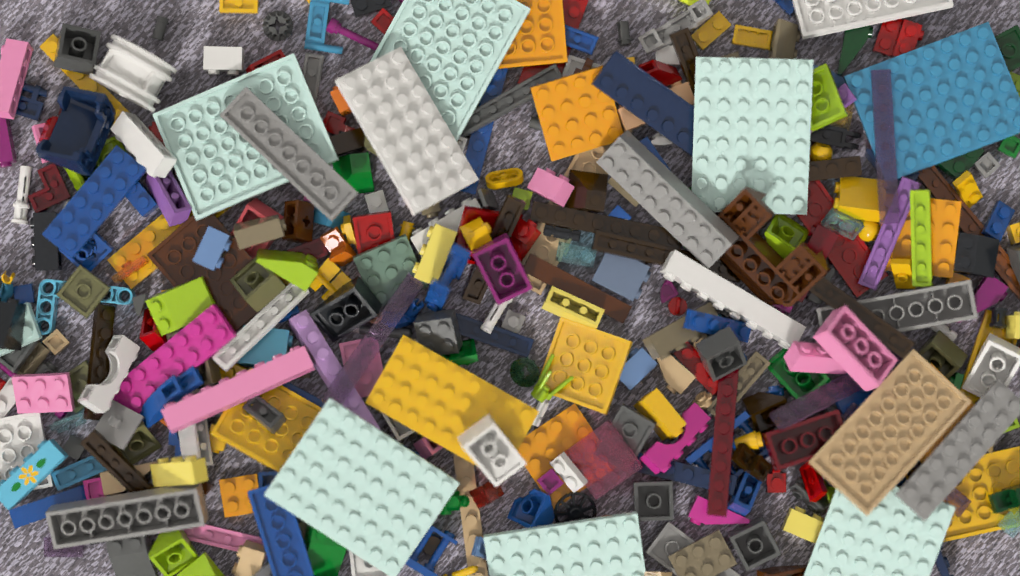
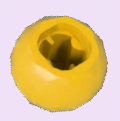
(820, 152)
(870, 231)

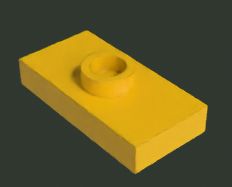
(752, 37)
(902, 273)

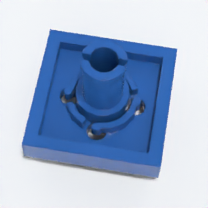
(84, 257)

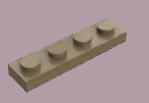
(747, 377)

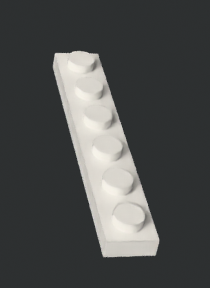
(259, 326)

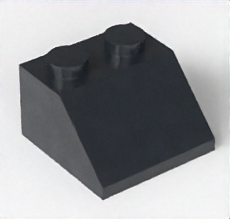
(976, 255)

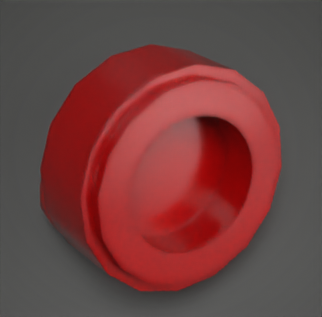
(677, 306)

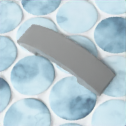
(692, 18)

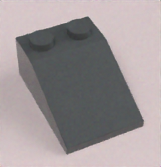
(131, 557)

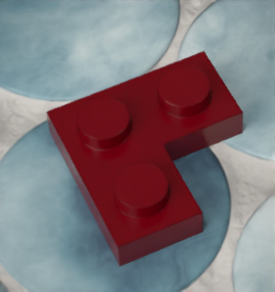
(54, 191)

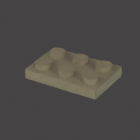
(703, 557)

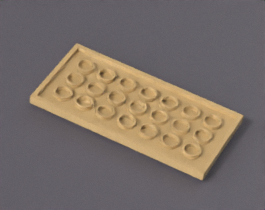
(889, 432)

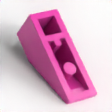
(699, 515)

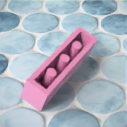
(13, 71)
(811, 358)

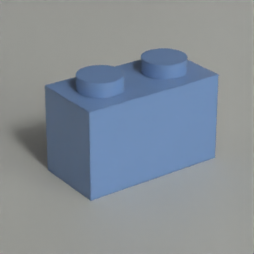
(212, 248)
(636, 367)

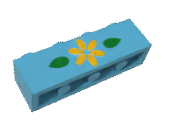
(31, 473)

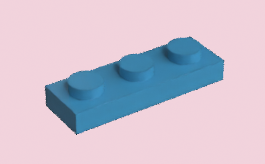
(76, 472)

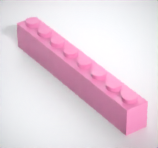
(237, 389)

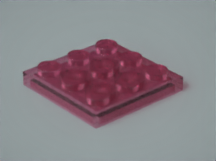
(603, 459)

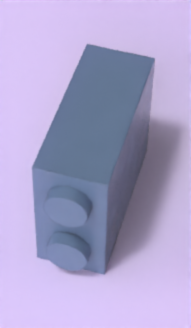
(621, 275)

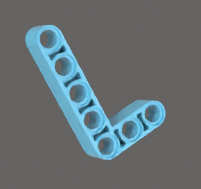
(52, 298)

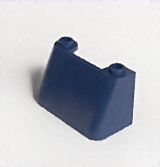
(79, 130)

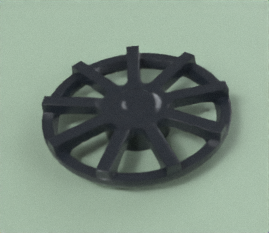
(575, 511)

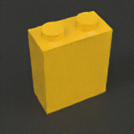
(857, 198)
(658, 409)

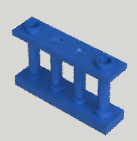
(453, 270)
(696, 455)
(428, 568)

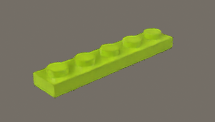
(921, 237)

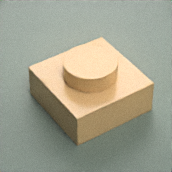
(56, 342)

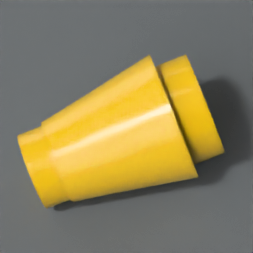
(752, 440)

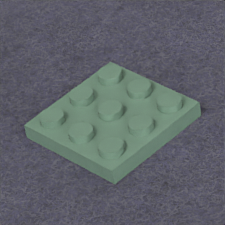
(386, 267)

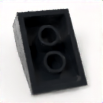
(346, 309)

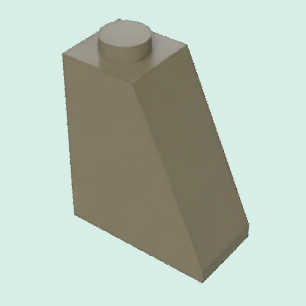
(258, 231)

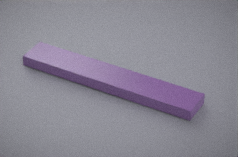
(887, 238)

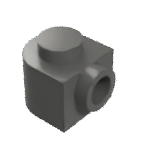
(45, 367)

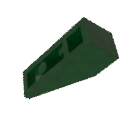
(852, 44)

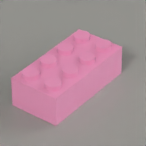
(855, 348)

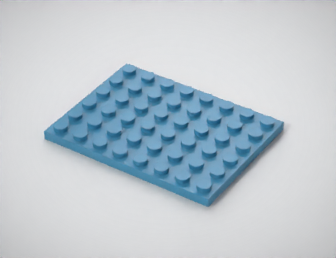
(943, 99)

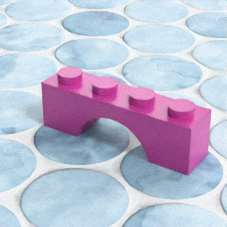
(660, 455)

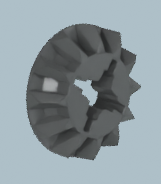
(284, 31)

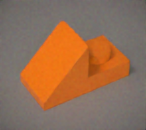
(338, 246)

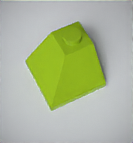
(784, 234)
(172, 552)

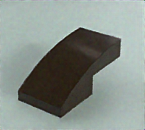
(750, 462)

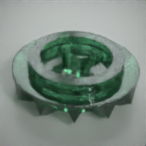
(518, 375)

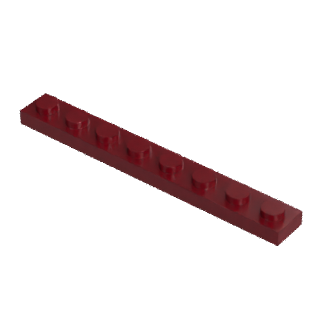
(722, 445)

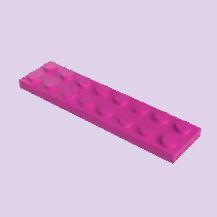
(186, 349)

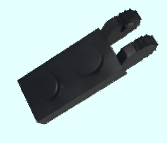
(834, 137)

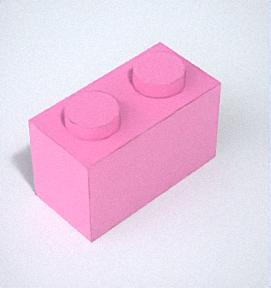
(550, 186)

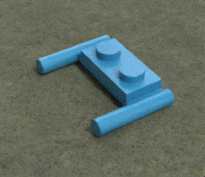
(317, 26)

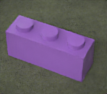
(169, 198)

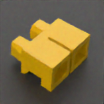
(325, 275)

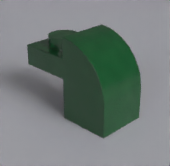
(1005, 499)

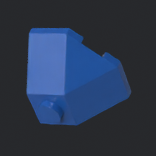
(532, 510)

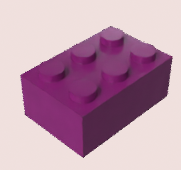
(502, 269)

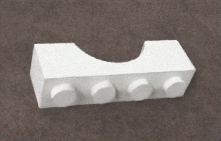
(121, 354)

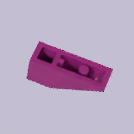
(989, 293)

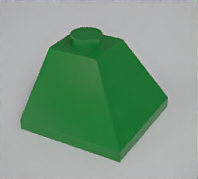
(356, 171)

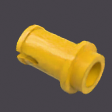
(406, 228)

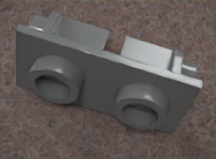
(800, 492)

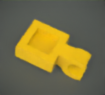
(348, 229)

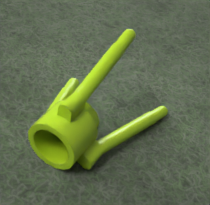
(541, 390)

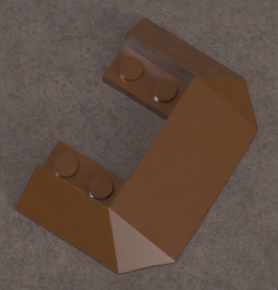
(758, 264)

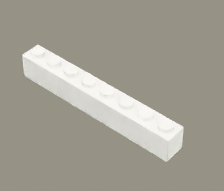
(731, 299)

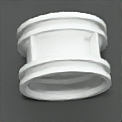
(133, 73)

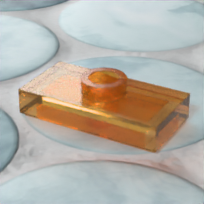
(130, 268)

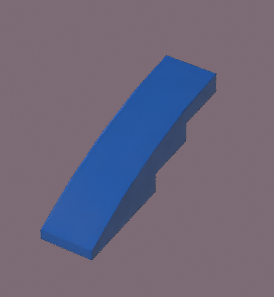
(36, 510)

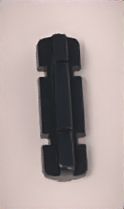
(562, 233)

